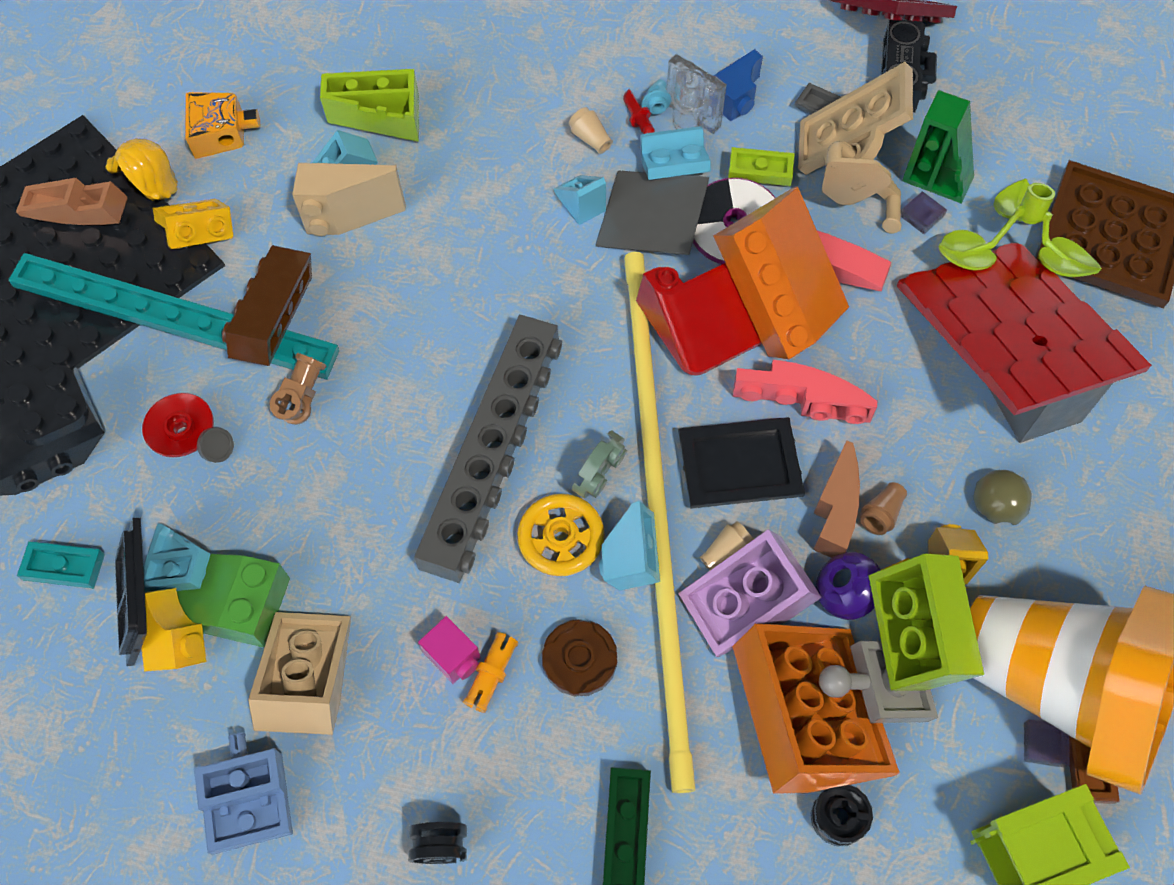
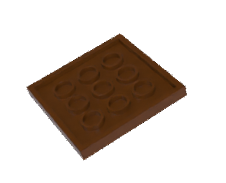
(1122, 227)

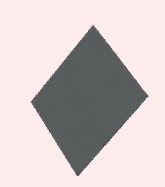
(653, 213)

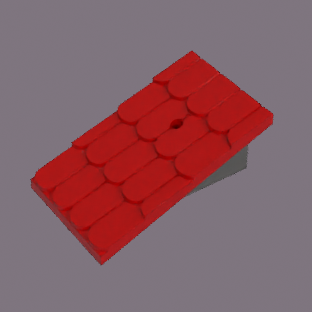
(1025, 338)

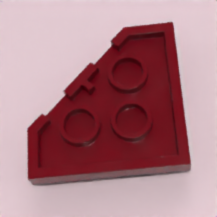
(895, 9)

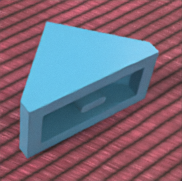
(583, 197)

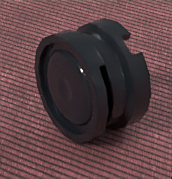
(440, 845)

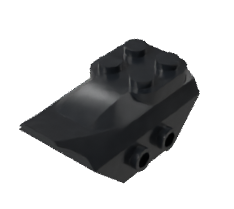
(45, 428)

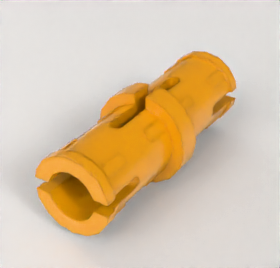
(490, 672)

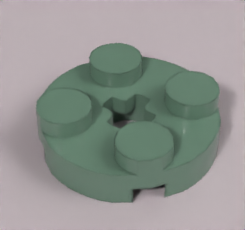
(598, 464)

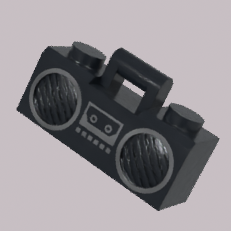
(908, 43)

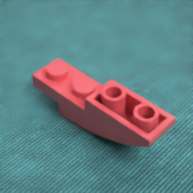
(818, 392)

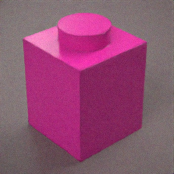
(450, 650)

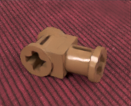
(297, 391)

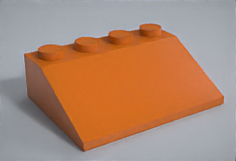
(783, 274)
(804, 734)

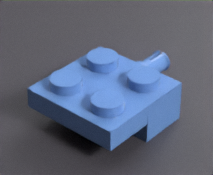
(243, 798)

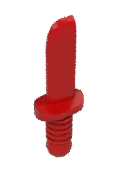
(640, 115)

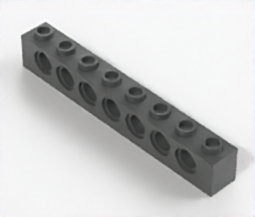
(453, 560)

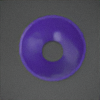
(856, 596)

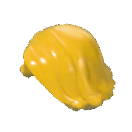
(145, 167)

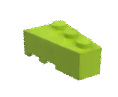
(373, 101)

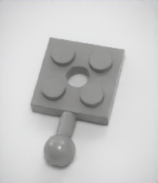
(872, 679)

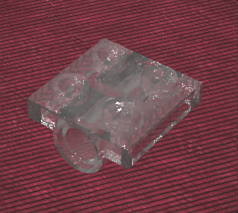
(695, 95)

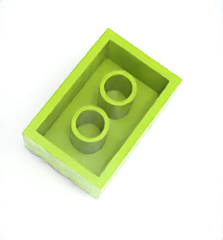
(925, 623)

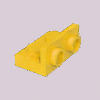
(195, 222)

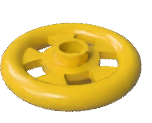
(566, 563)

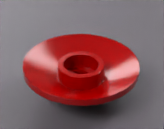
(170, 415)

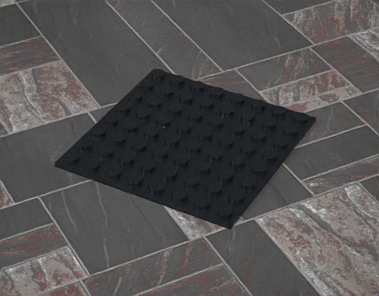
(50, 332)

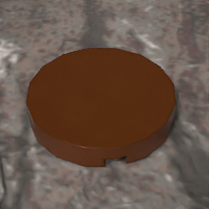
(579, 658)

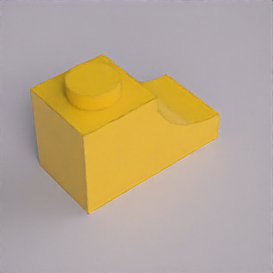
(171, 636)

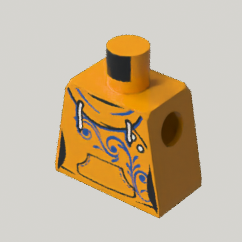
(216, 123)

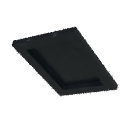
(740, 462)
(130, 593)

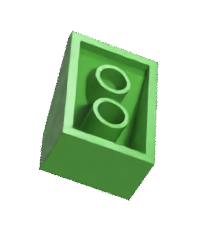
(237, 598)

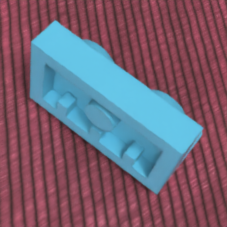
(674, 153)

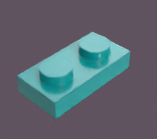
(61, 565)

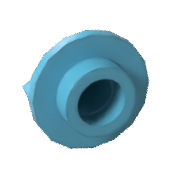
(657, 98)

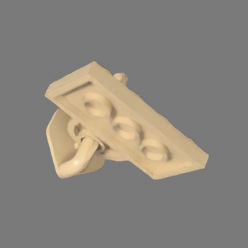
(849, 137)

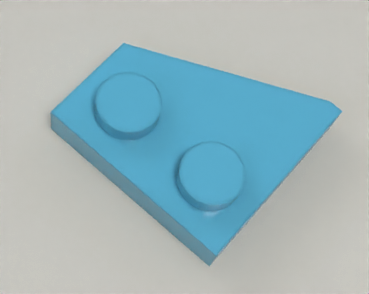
(173, 562)

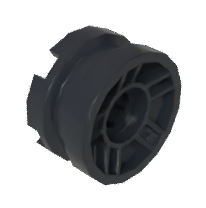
(828, 824)

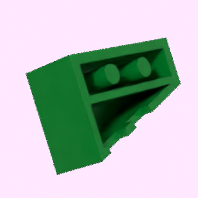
(944, 149)

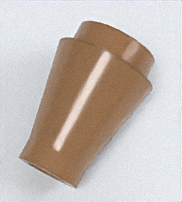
(883, 510)

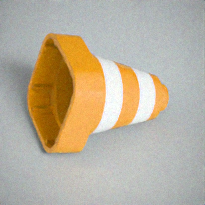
(1087, 672)

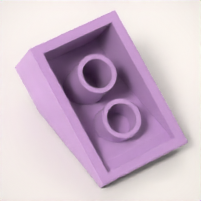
(750, 587)

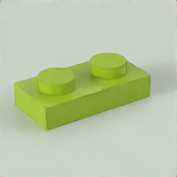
(762, 166)

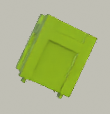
(1051, 843)

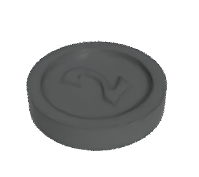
(215, 444)

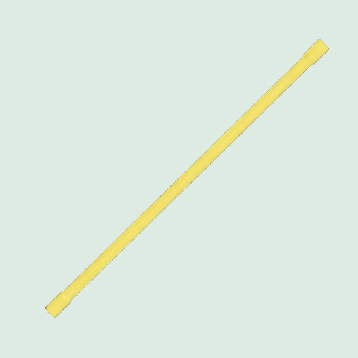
(680, 756)

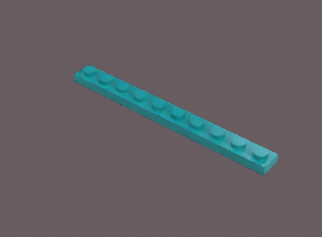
(152, 309)

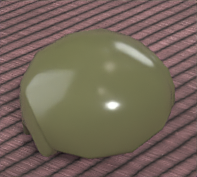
(1003, 497)

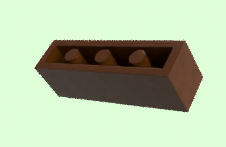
(268, 305)

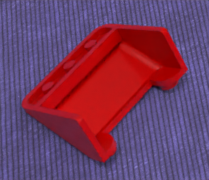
(697, 319)

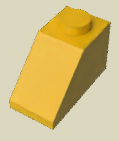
(960, 542)

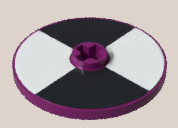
(721, 202)

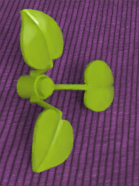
(1026, 204)

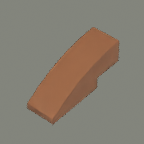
(73, 202)
(839, 504)

